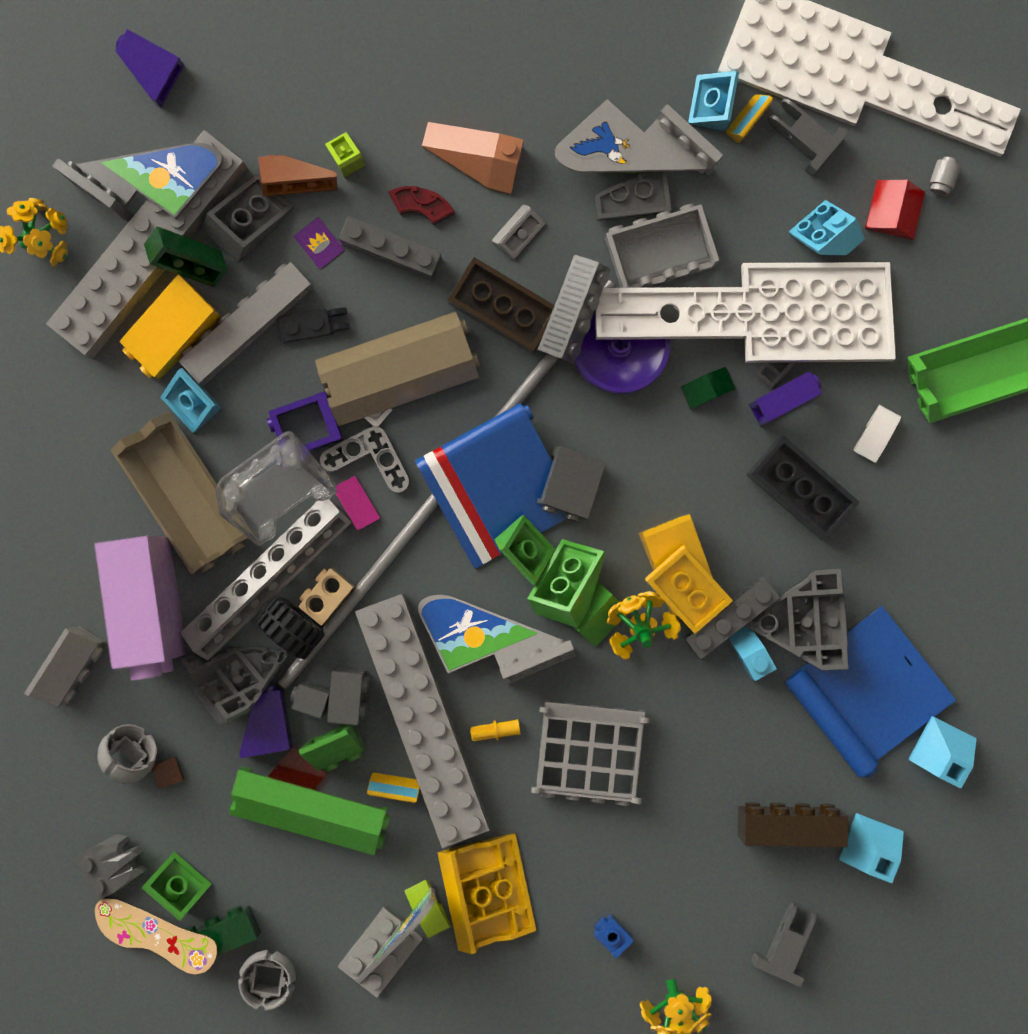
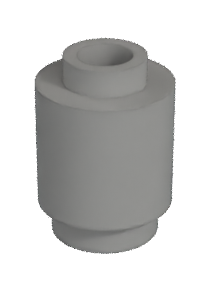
(944, 176)

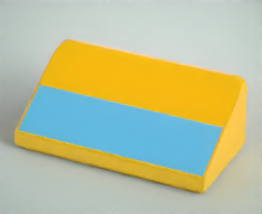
(748, 117)
(393, 787)

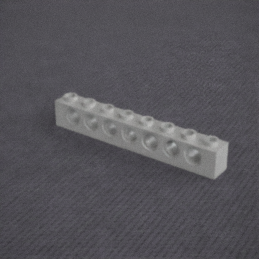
(265, 578)

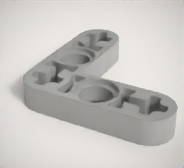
(368, 448)

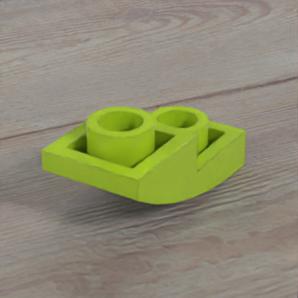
(436, 919)

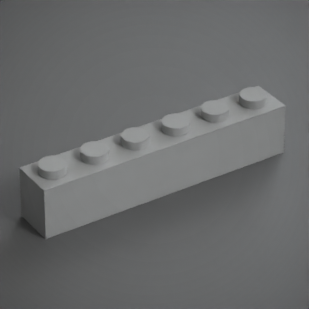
(245, 324)

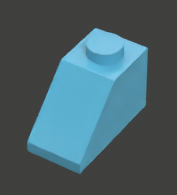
(751, 653)

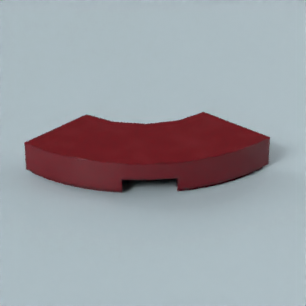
(421, 201)

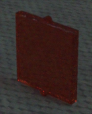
(297, 771)

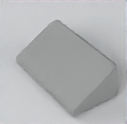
(518, 231)

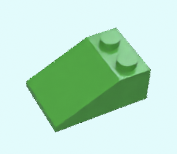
(567, 583)
(332, 747)

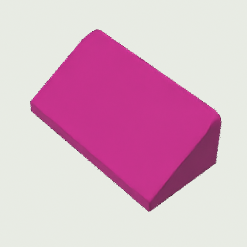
(356, 503)

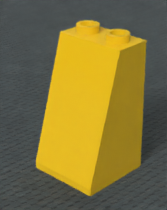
(169, 328)
(667, 538)

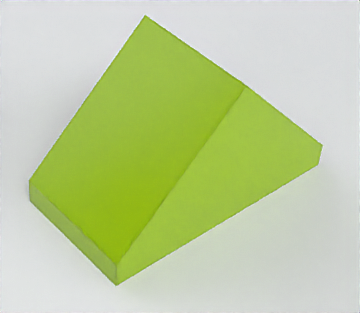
(345, 154)

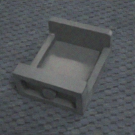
(571, 484)

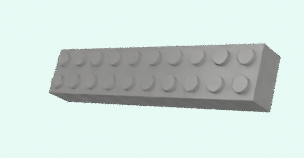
(123, 270)
(423, 720)

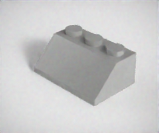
(65, 667)

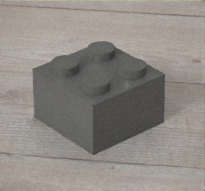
(348, 695)

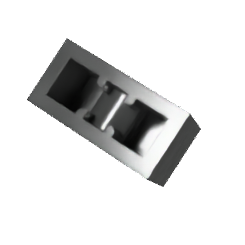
(311, 698)

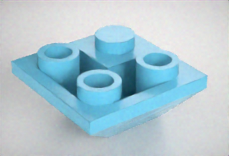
(829, 230)
(945, 752)
(873, 848)

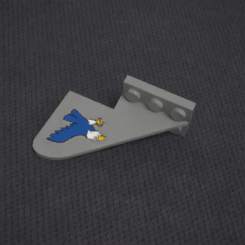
(615, 144)

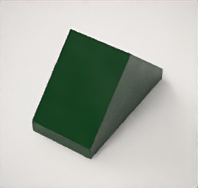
(707, 387)

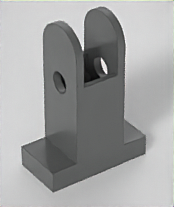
(807, 135)
(786, 948)

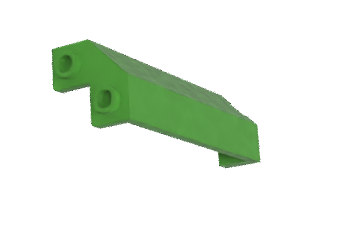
(971, 371)
(308, 812)

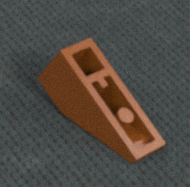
(291, 176)

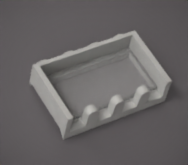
(662, 248)

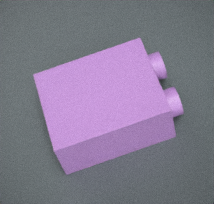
(141, 604)

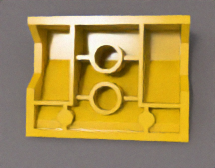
(486, 892)

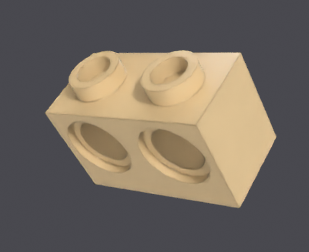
(331, 600)

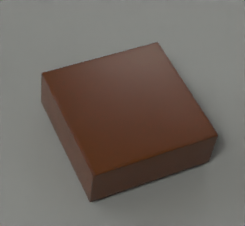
(167, 772)

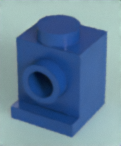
(612, 925)

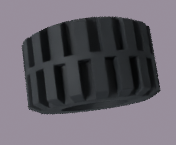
(290, 627)

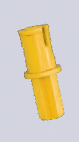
(495, 730)

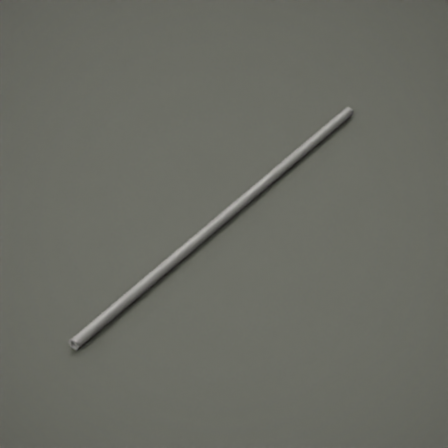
(406, 534)

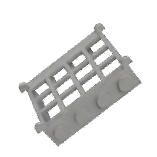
(594, 715)

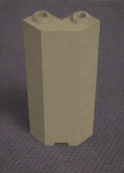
(397, 368)
(178, 492)

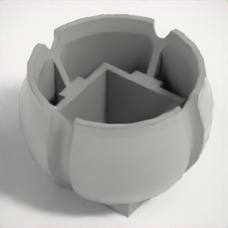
(132, 744)
(261, 994)

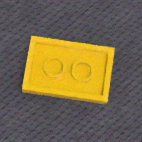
(688, 589)

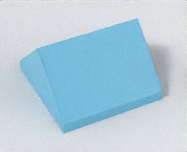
(713, 100)
(189, 401)

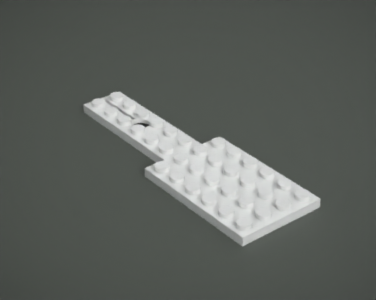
(839, 66)
(780, 312)

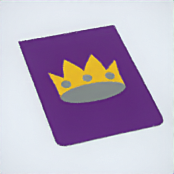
(318, 243)

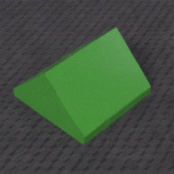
(525, 548)
(595, 625)
(176, 886)

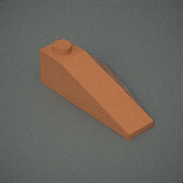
(480, 154)

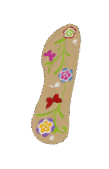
(139, 929)

